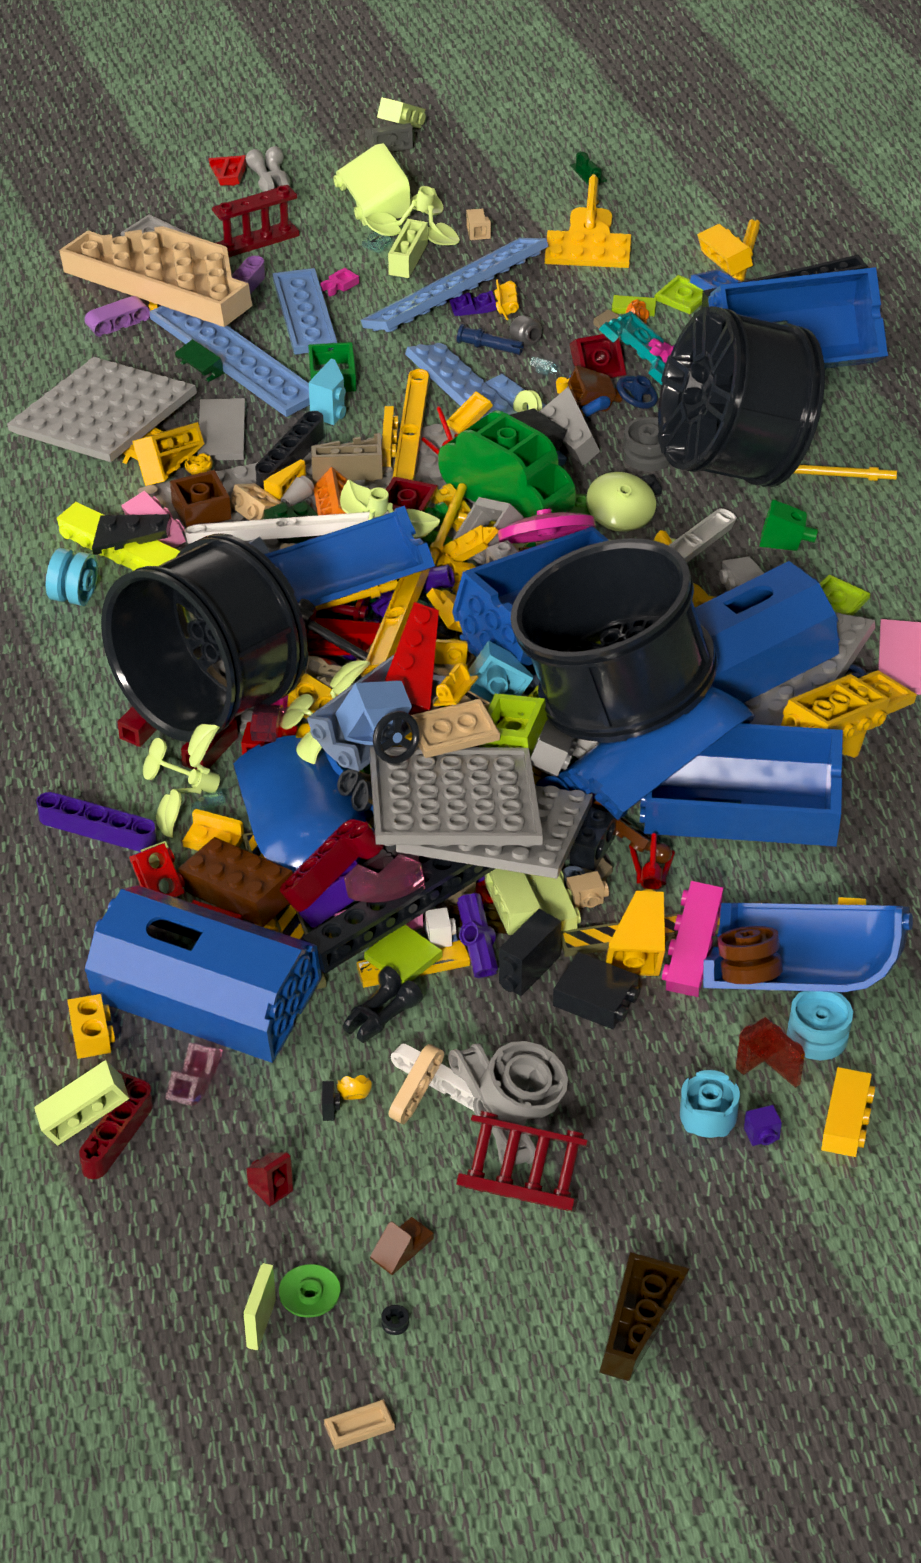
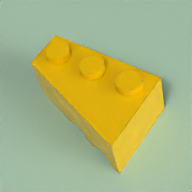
(165, 451)

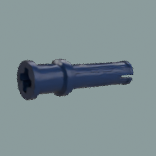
(480, 338)

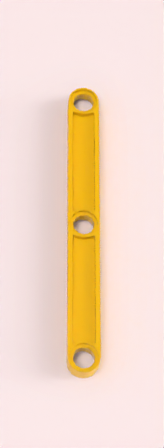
(411, 422)
(395, 619)

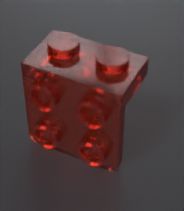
(771, 1045)

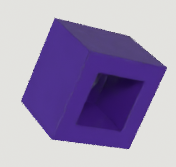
(762, 1125)

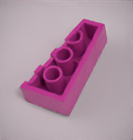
(693, 939)

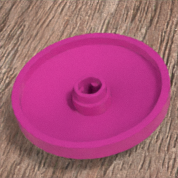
(545, 527)

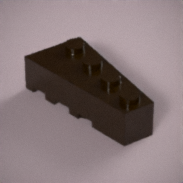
(640, 1311)

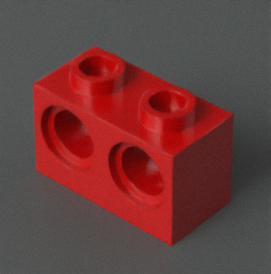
(150, 877)

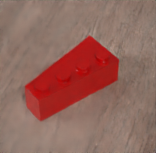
(416, 656)

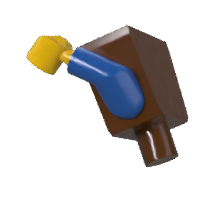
(590, 389)

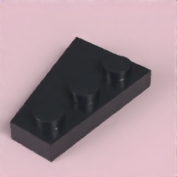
(125, 529)

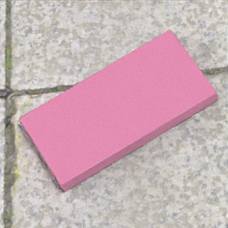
(901, 652)

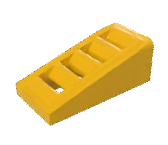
(281, 481)

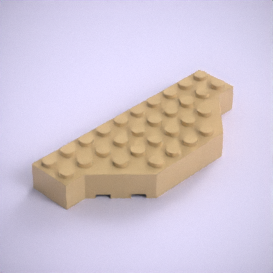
(162, 269)

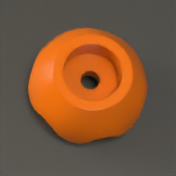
(639, 309)

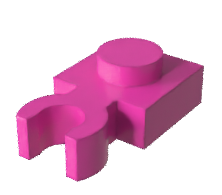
(342, 280)
(659, 349)

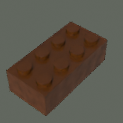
(236, 881)

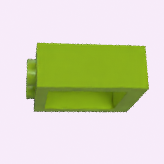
(513, 707)

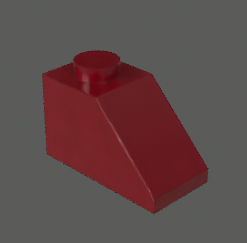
(271, 1177)

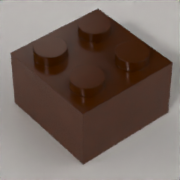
(200, 499)

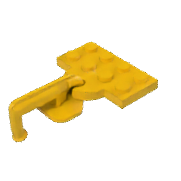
(589, 237)

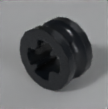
(403, 1317)

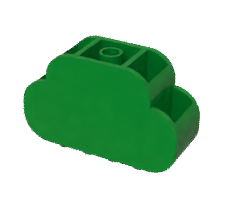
(508, 464)

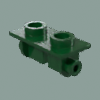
(586, 168)

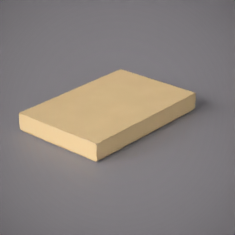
(455, 728)

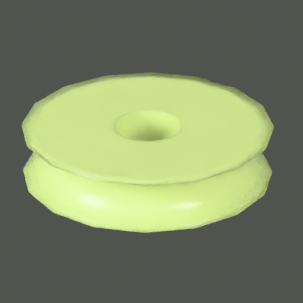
(527, 397)

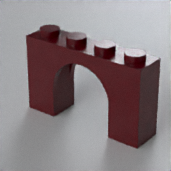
(137, 731)

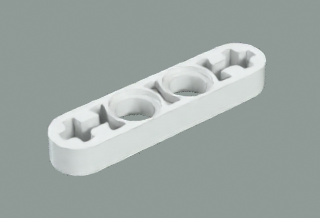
(444, 1079)

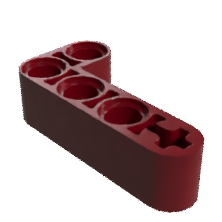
(328, 862)
(116, 1129)

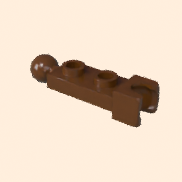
(638, 839)

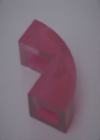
(266, 722)
(393, 882)
(191, 1083)

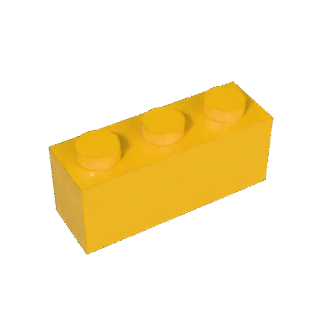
(725, 249)
(848, 1112)

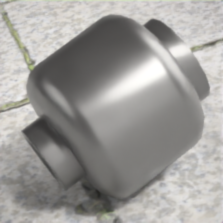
(526, 330)

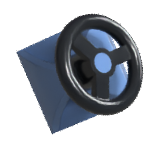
(375, 716)

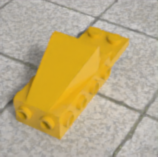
(849, 706)

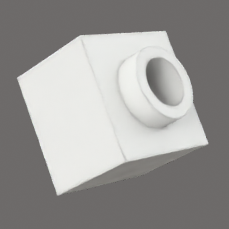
(440, 927)

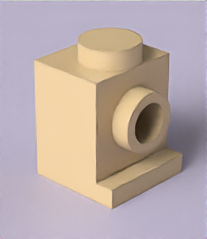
(478, 225)
(587, 890)

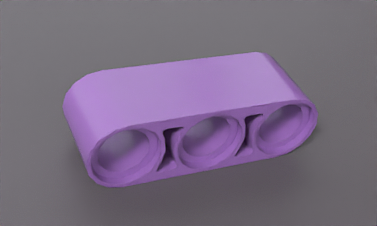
(251, 272)
(117, 315)

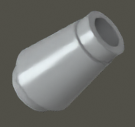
(298, 491)

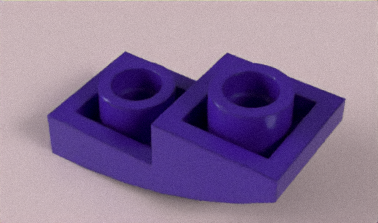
(467, 305)

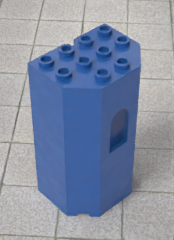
(834, 306)
(490, 590)
(769, 631)
(778, 774)
(230, 989)

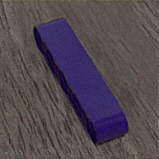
(96, 821)

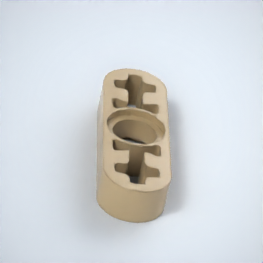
(416, 1083)

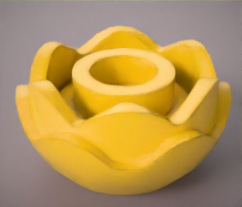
(198, 464)
(354, 1088)

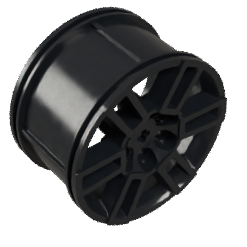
(740, 397)
(241, 616)
(652, 647)

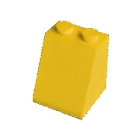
(640, 936)

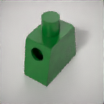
(785, 527)

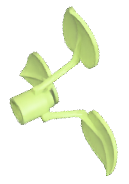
(424, 201)
(362, 499)
(309, 747)
(201, 779)

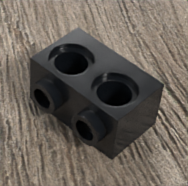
(593, 839)

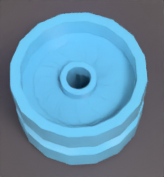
(71, 576)
(820, 1023)

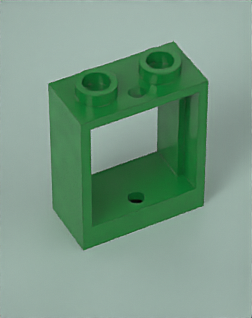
(340, 353)

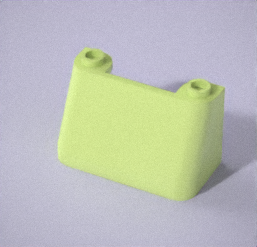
(375, 183)

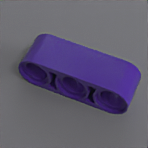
(329, 902)

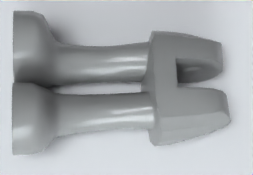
(273, 160)

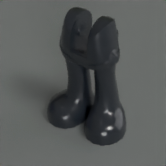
(358, 786)
(390, 985)

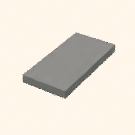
(222, 428)

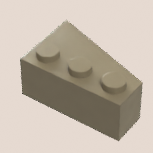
(353, 460)

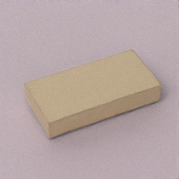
(359, 1424)

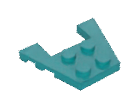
(638, 335)

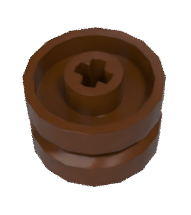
(750, 955)

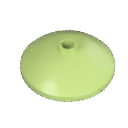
(618, 509)

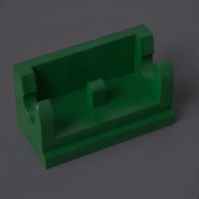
(201, 359)

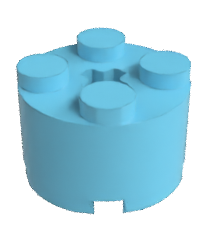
(709, 1104)

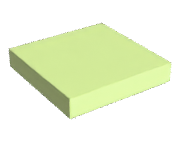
(259, 1306)

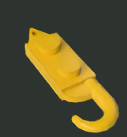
(469, 543)

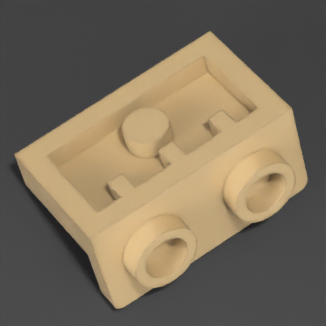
(251, 501)

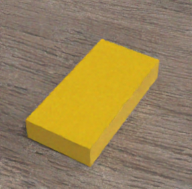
(469, 413)

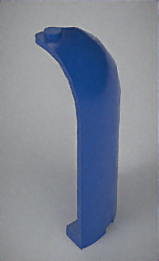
(353, 558)
(633, 768)
(291, 801)
(820, 944)

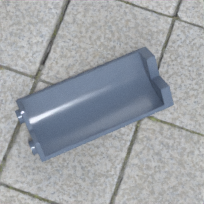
(328, 732)

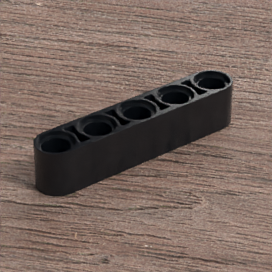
(292, 446)

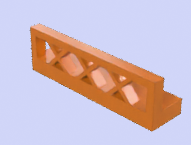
(328, 493)

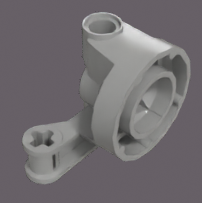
(500, 1086)

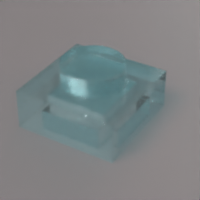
(543, 366)

